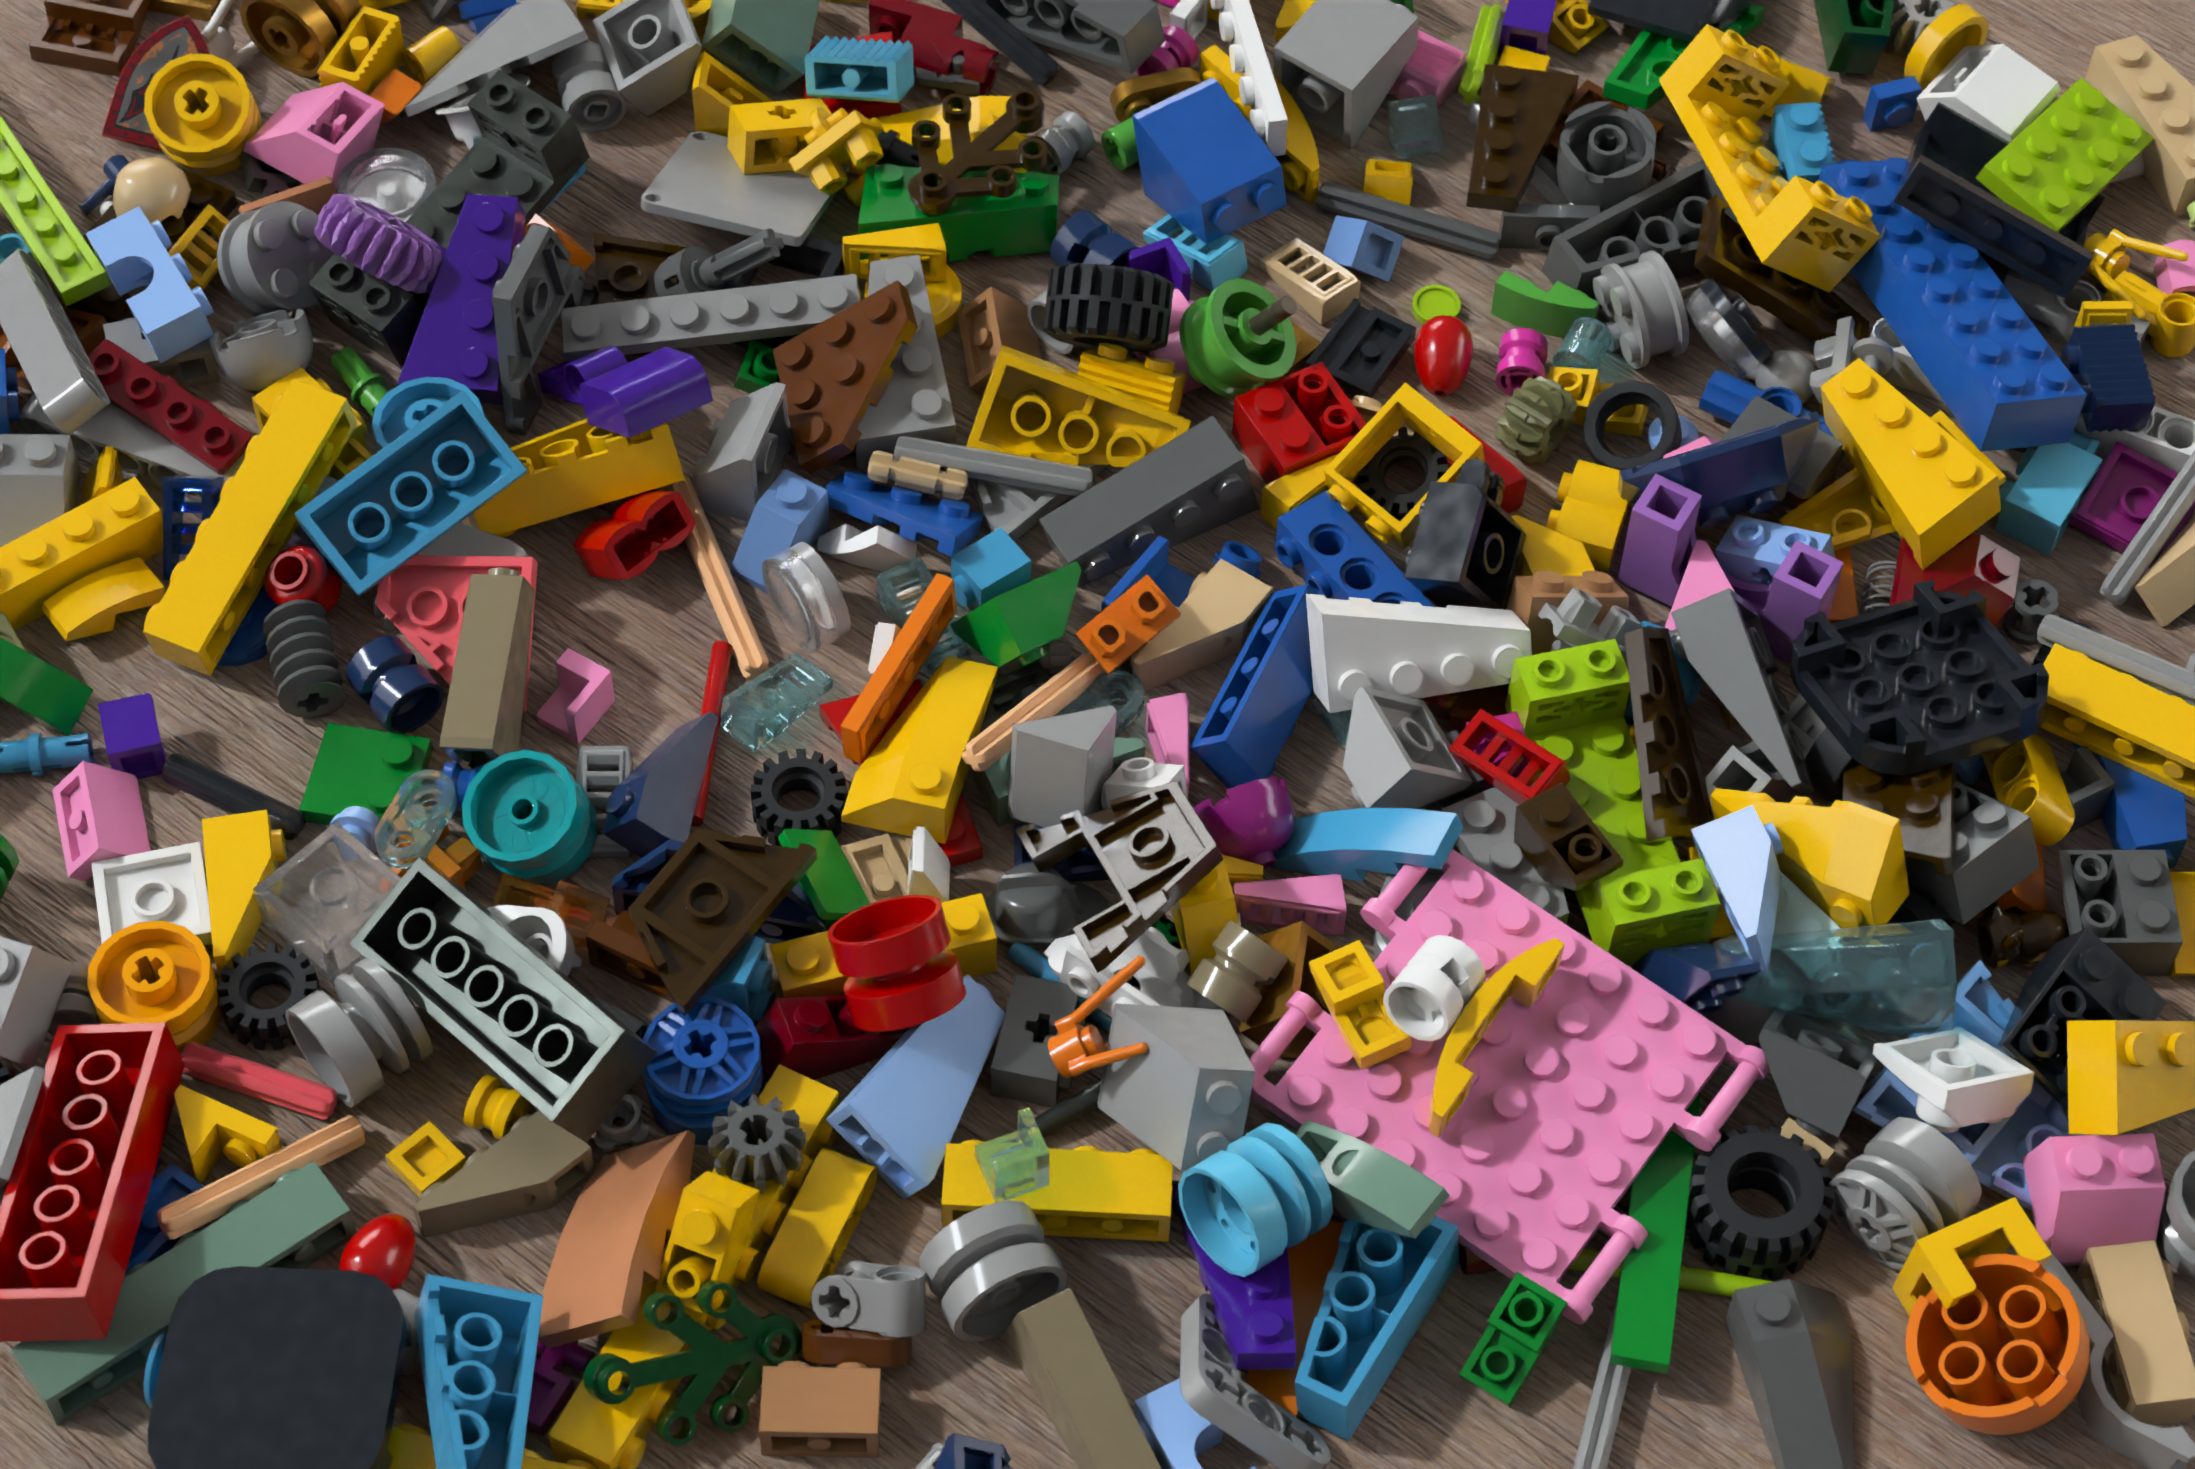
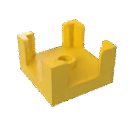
(1939, 1256)

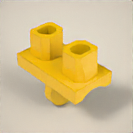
(832, 142)

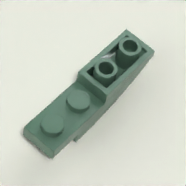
(1371, 1183)

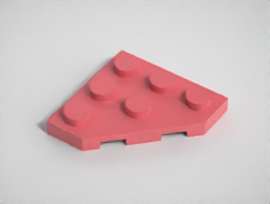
(429, 601)

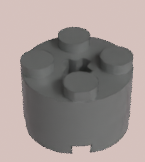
(1605, 155)

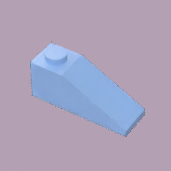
(1745, 876)

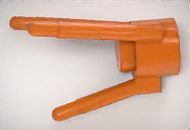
(1082, 1048)

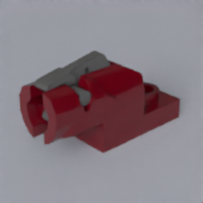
(939, 50)

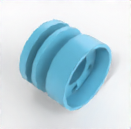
(1255, 1199)

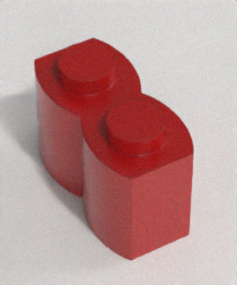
(634, 534)

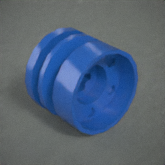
(701, 1065)

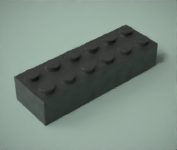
(504, 1000)

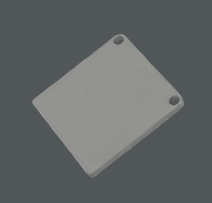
(710, 190)

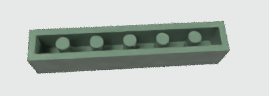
(280, 1228)

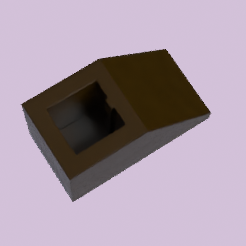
(1563, 840)

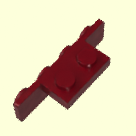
(168, 408)

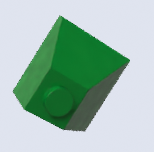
(1022, 619)

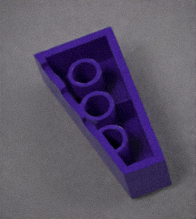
(458, 323)

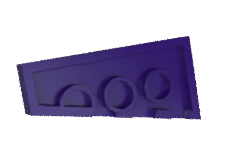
(1251, 1309)

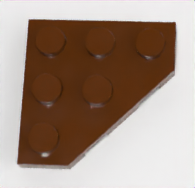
(841, 371)

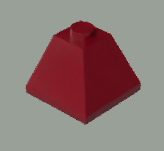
(1969, 565)

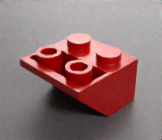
(1294, 422)

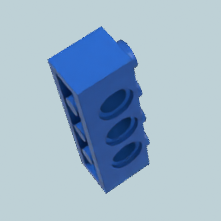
(1339, 555)

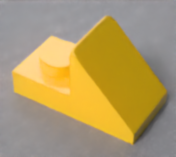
(219, 1129)

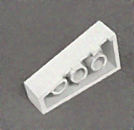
(1409, 648)

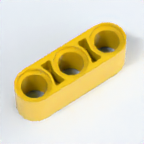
(2030, 782)
(817, 1226)

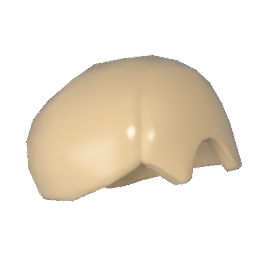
(153, 185)

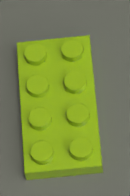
(2065, 156)

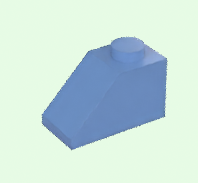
(784, 516)

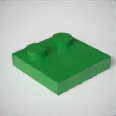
(360, 770)

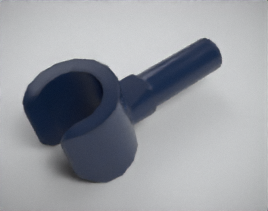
(111, 170)

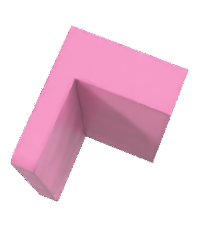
(98, 817)

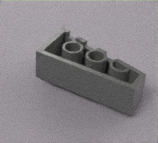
(1099, 30)
(1656, 219)

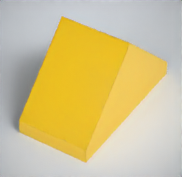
(715, 90)

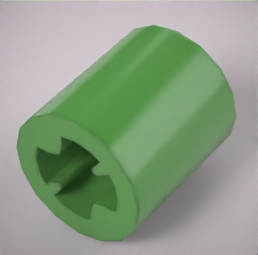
(1121, 144)

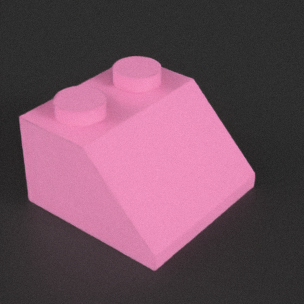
(2094, 1191)

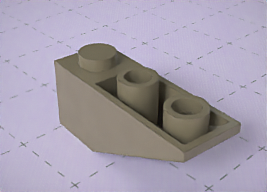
(513, 1177)

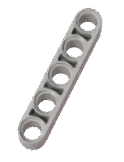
(47, 345)

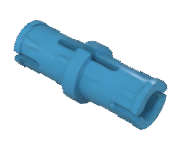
(44, 754)

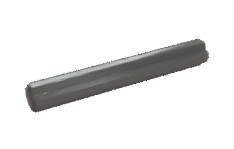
(1409, 220)

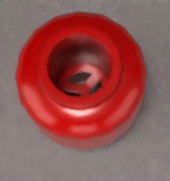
(302, 575)

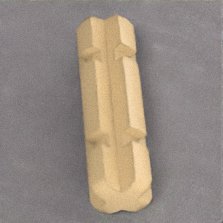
(917, 475)

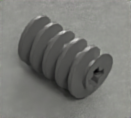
(303, 659)

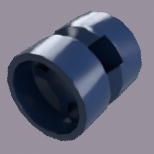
(1089, 241)
(394, 684)

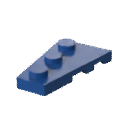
(916, 516)

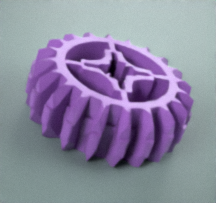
(380, 243)

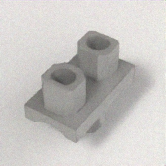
(1841, 350)
(1574, 621)

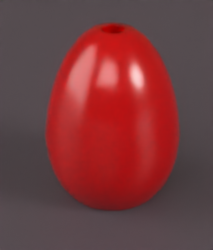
(1443, 354)
(382, 1249)

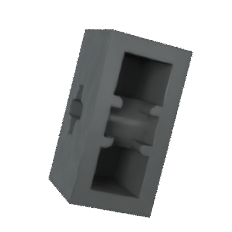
(1020, 1064)

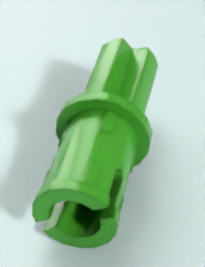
(366, 386)

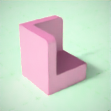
(580, 699)

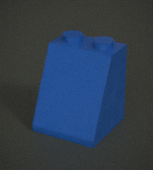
(1206, 162)

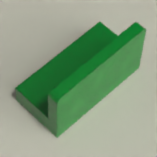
(830, 879)

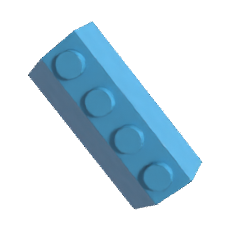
(410, 493)

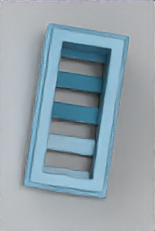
(1224, 261)

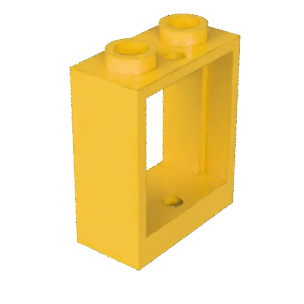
(1429, 422)

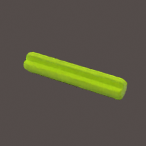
(1481, 51)

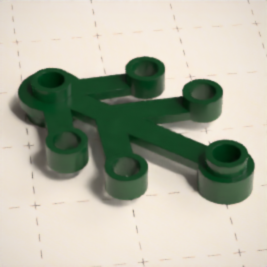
(704, 1361)

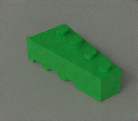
(972, 224)

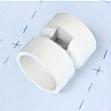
(1434, 988)

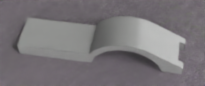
(2121, 1432)

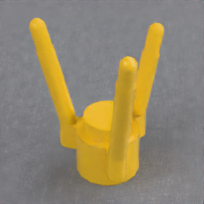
(2111, 260)

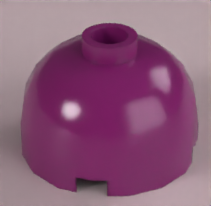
(1251, 820)

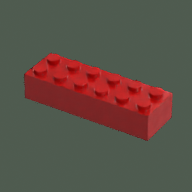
(84, 1179)

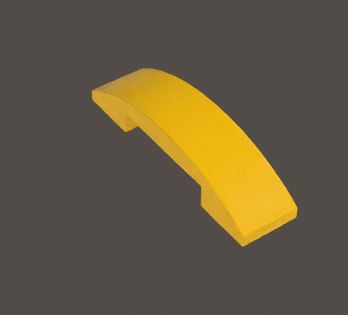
(1520, 979)

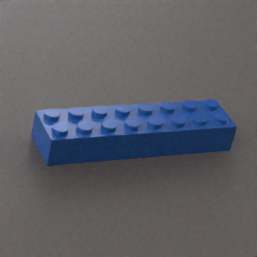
(1959, 321)

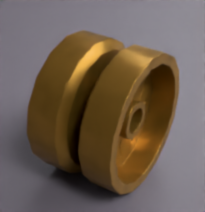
(297, 32)

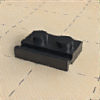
(1363, 348)

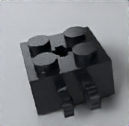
(1466, 542)

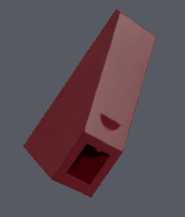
(817, 1037)

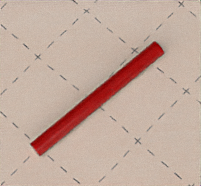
(712, 701)

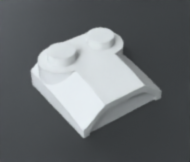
(1957, 1078)

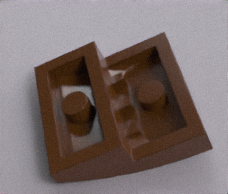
(89, 33)

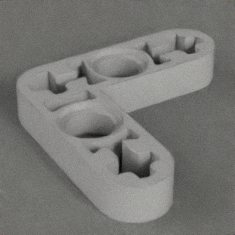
(1217, 1394)

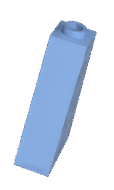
(919, 1091)

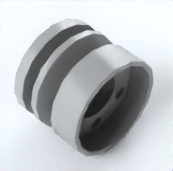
(368, 1026)
(1903, 1190)

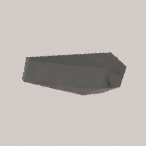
(1797, 1371)

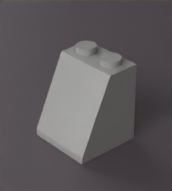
(1344, 62)
(1189, 1086)

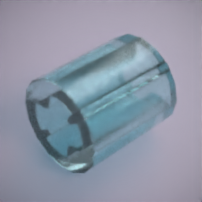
(1583, 344)

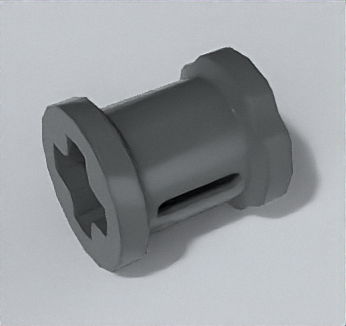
(2027, 606)

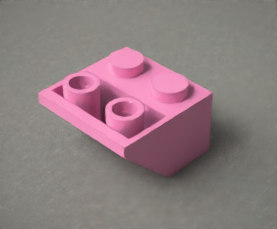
(318, 132)

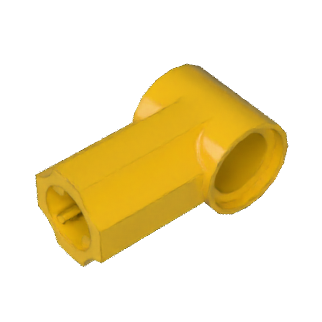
(2169, 314)

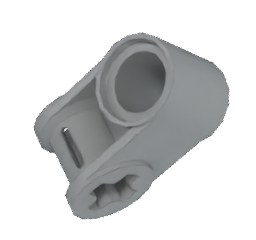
(873, 1299)

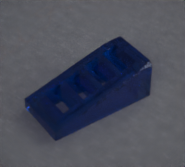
(175, 506)

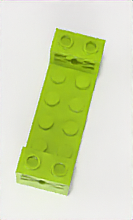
(1575, 709)

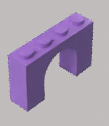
(1661, 545)

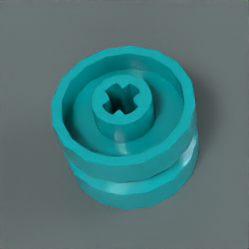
(529, 817)

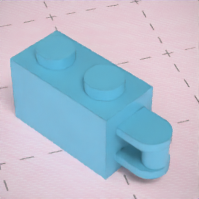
(2047, 491)

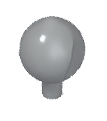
(1786, 370)

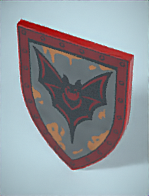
(126, 113)

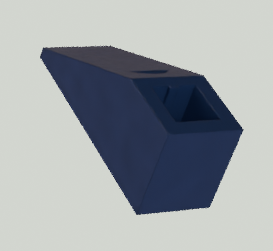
(1698, 973)

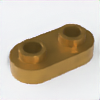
(1147, 90)

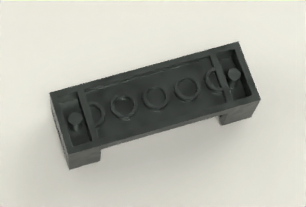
(523, 153)

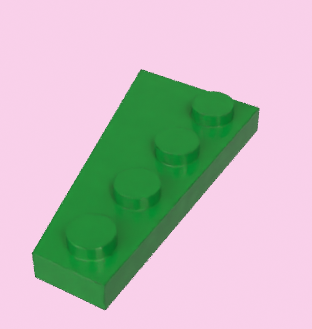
(1650, 56)

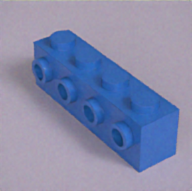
(1260, 694)

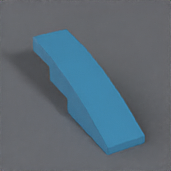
(1369, 840)

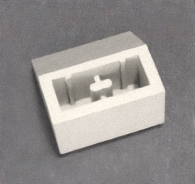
(1991, 89)

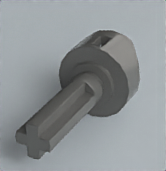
(703, 271)

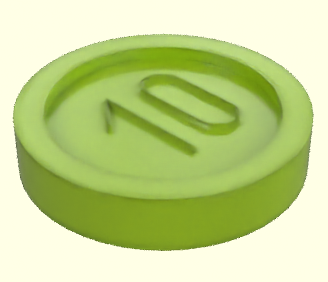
(1435, 301)

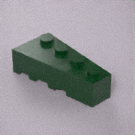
(1853, 33)

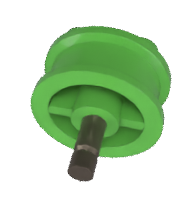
(1238, 337)

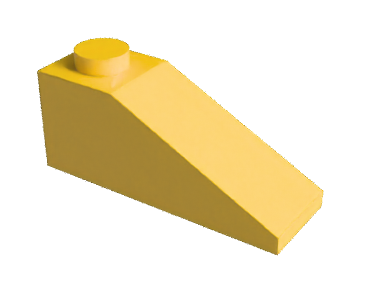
(238, 857)

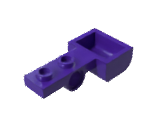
(632, 394)

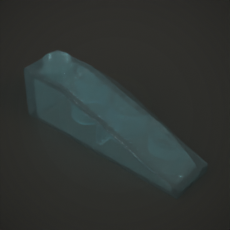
(1864, 976)

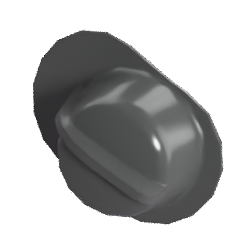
(1040, 905)

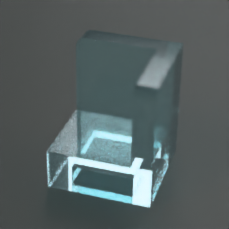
(1016, 1160)

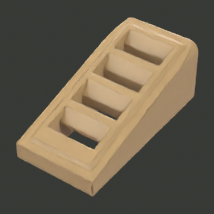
(1318, 303)

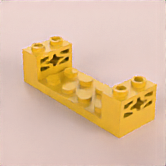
(1795, 225)

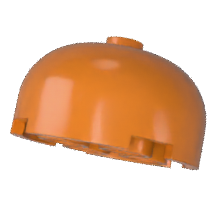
(2004, 1352)

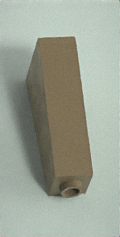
(489, 669)
(1077, 1385)

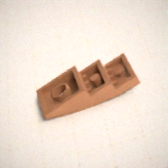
(614, 1240)

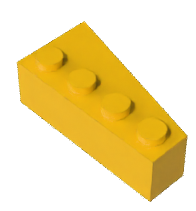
(1910, 463)

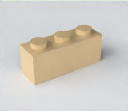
(2149, 1353)

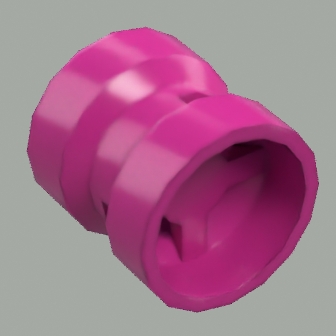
(1176, 52)
(1522, 357)

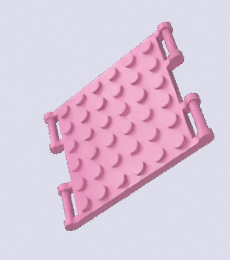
(1559, 1095)

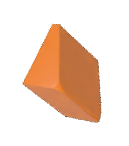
(395, 92)

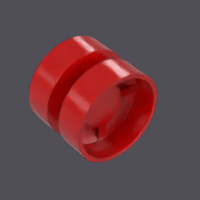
(897, 963)

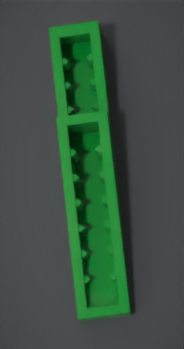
(1652, 1273)

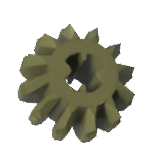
(1536, 419)

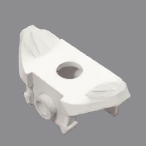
(1160, 979)

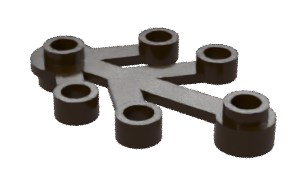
(936, 188)

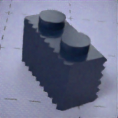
(2112, 374)

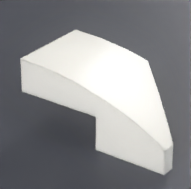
(870, 549)

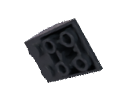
(2072, 983)

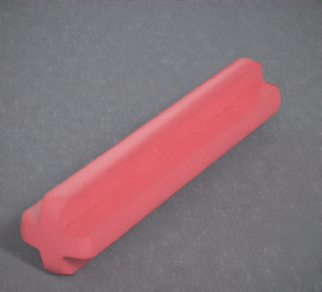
(259, 1081)

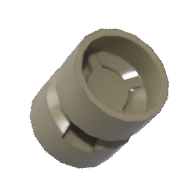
(1237, 971)

